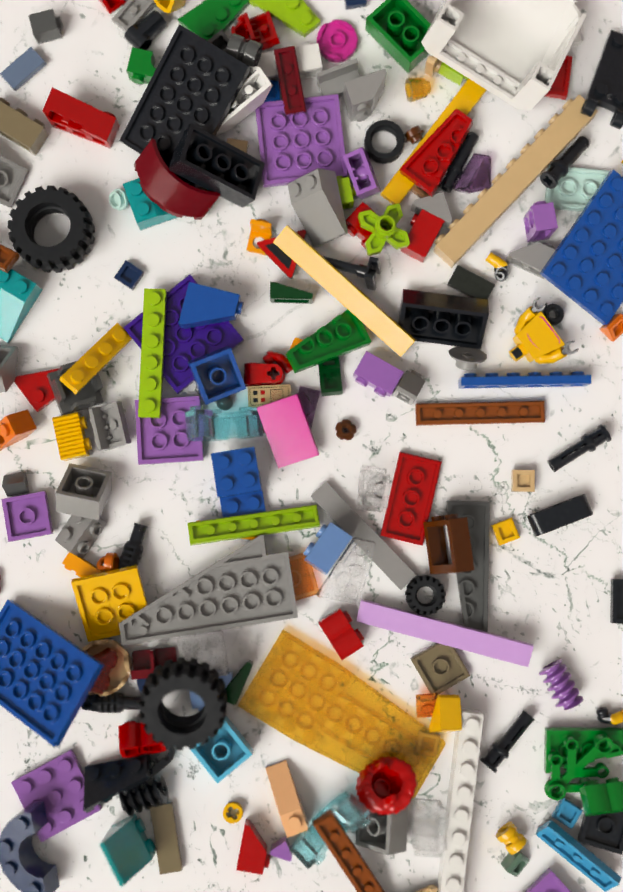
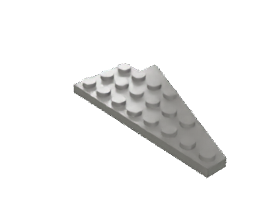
(229, 594)

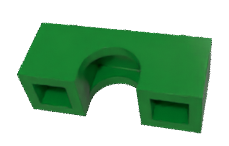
(141, 66)

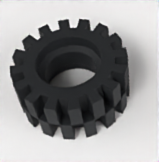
(437, 601)

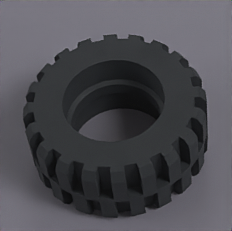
(32, 210)
(183, 730)

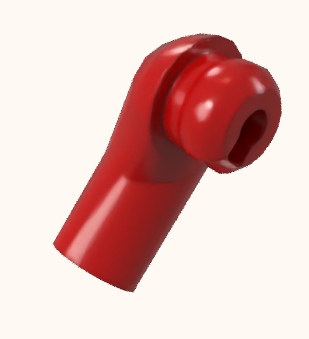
(278, 358)

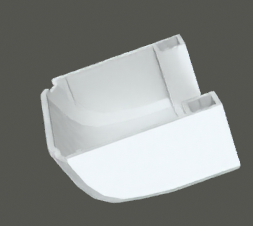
(505, 44)

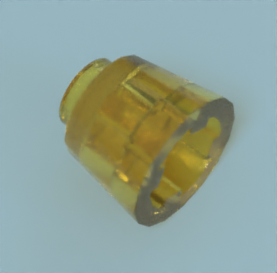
(417, 88)

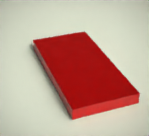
(410, 498)

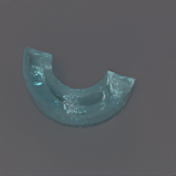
(219, 426)
(351, 814)

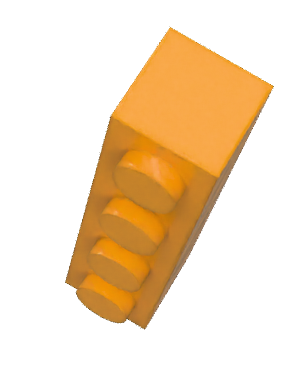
(80, 565)

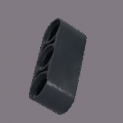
(560, 515)

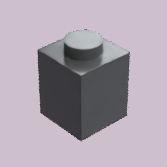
(46, 26)

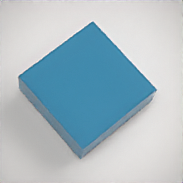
(567, 813)

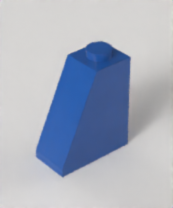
(208, 306)

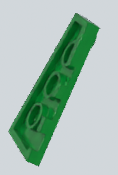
(212, 16)
(333, 340)
(585, 736)

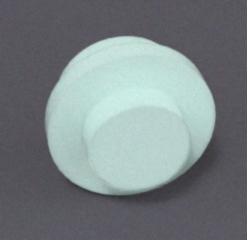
(118, 199)

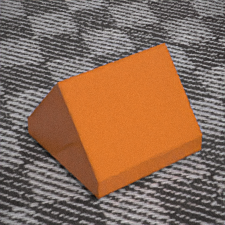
(614, 327)

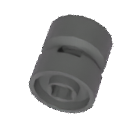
(244, 51)

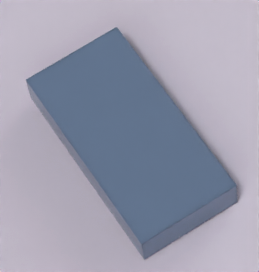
(23, 69)

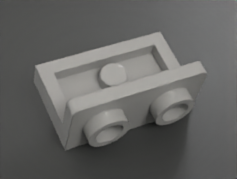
(109, 426)
(80, 534)

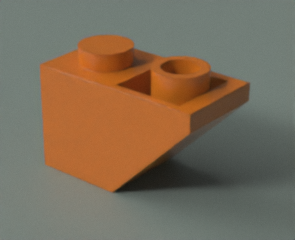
(15, 428)

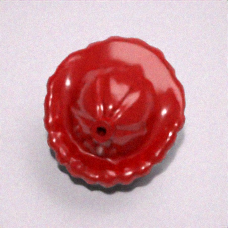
(386, 785)

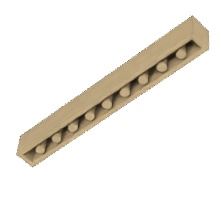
(513, 182)

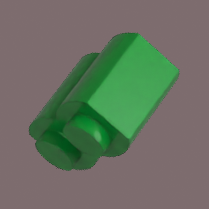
(602, 797)

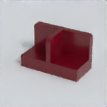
(146, 660)

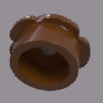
(414, 135)
(340, 429)

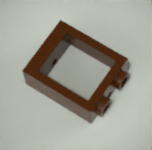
(459, 544)

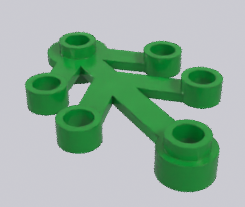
(575, 768)

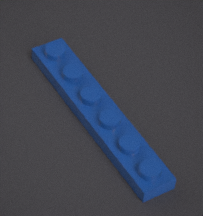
(534, 379)

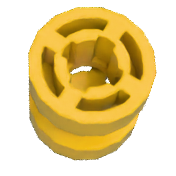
(511, 838)

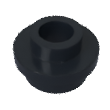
(557, 310)

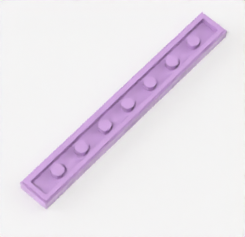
(445, 633)

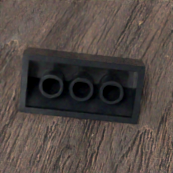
(217, 166)
(444, 318)

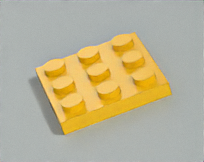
(108, 600)

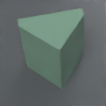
(515, 863)

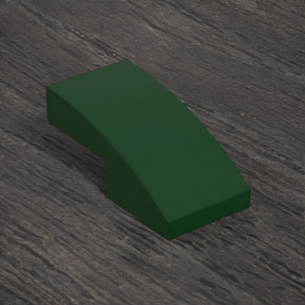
(330, 378)

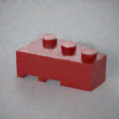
(80, 118)

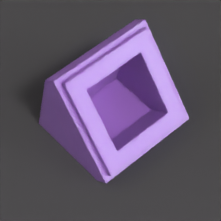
(281, 849)

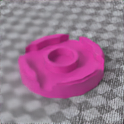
(337, 41)

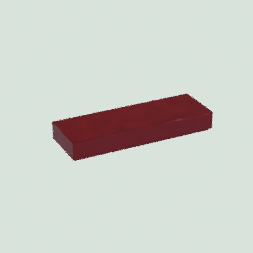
(290, 80)

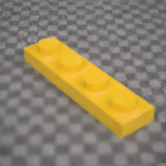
(96, 358)

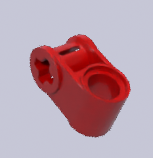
(259, 374)

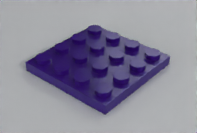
(185, 344)

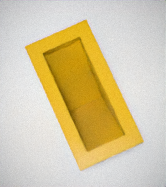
(446, 714)

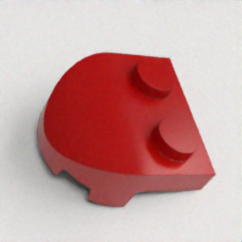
(257, 28)

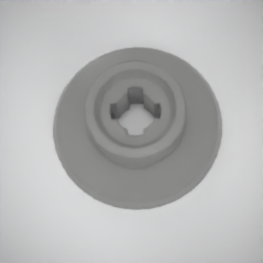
(467, 358)

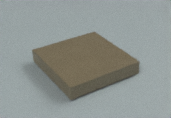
(440, 667)

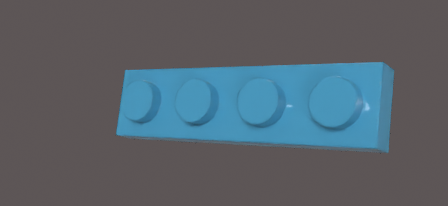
(578, 855)

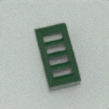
(285, 294)
(237, 684)

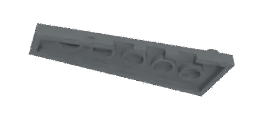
(474, 583)

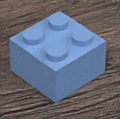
(327, 548)

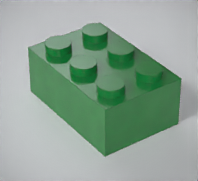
(399, 32)

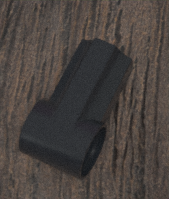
(141, 35)

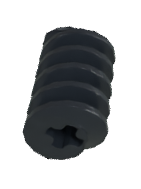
(144, 797)

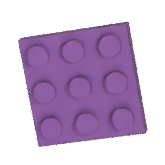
(165, 437)
(62, 790)

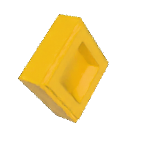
(505, 531)

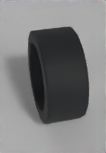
(389, 126)

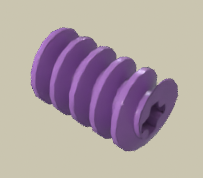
(561, 684)

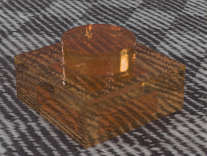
(425, 704)

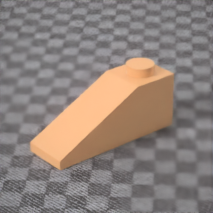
(287, 799)

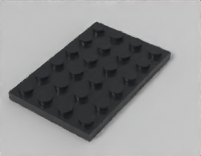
(189, 86)

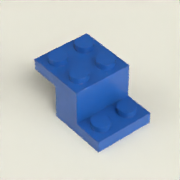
(238, 482)

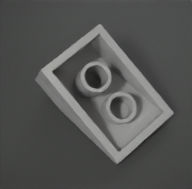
(10, 180)
(319, 206)

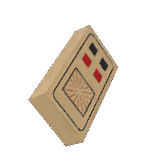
(267, 393)

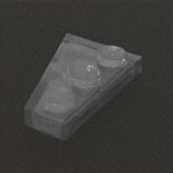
(350, 573)

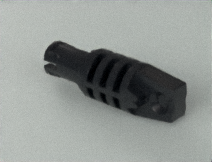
(133, 548)
(111, 704)

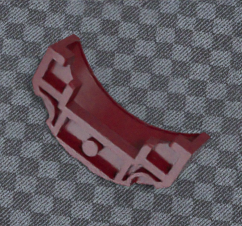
(169, 190)

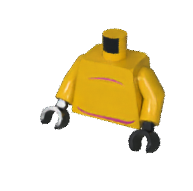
(537, 338)

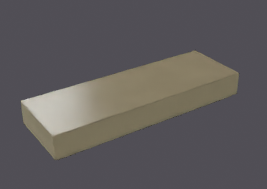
(166, 838)

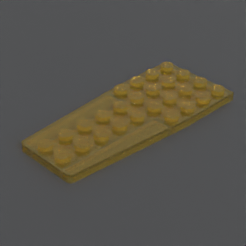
(335, 711)

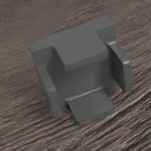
(69, 401)

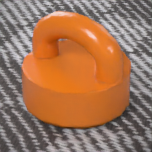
(110, 562)

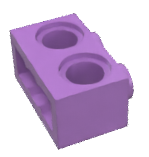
(540, 221)

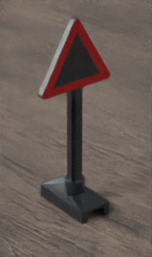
(288, 266)

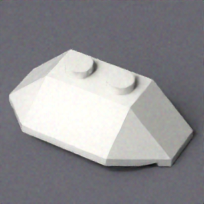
(248, 99)

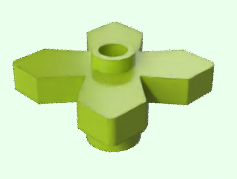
(373, 223)

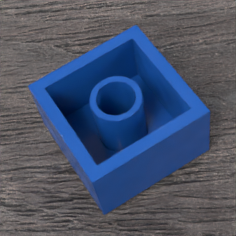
(216, 375)

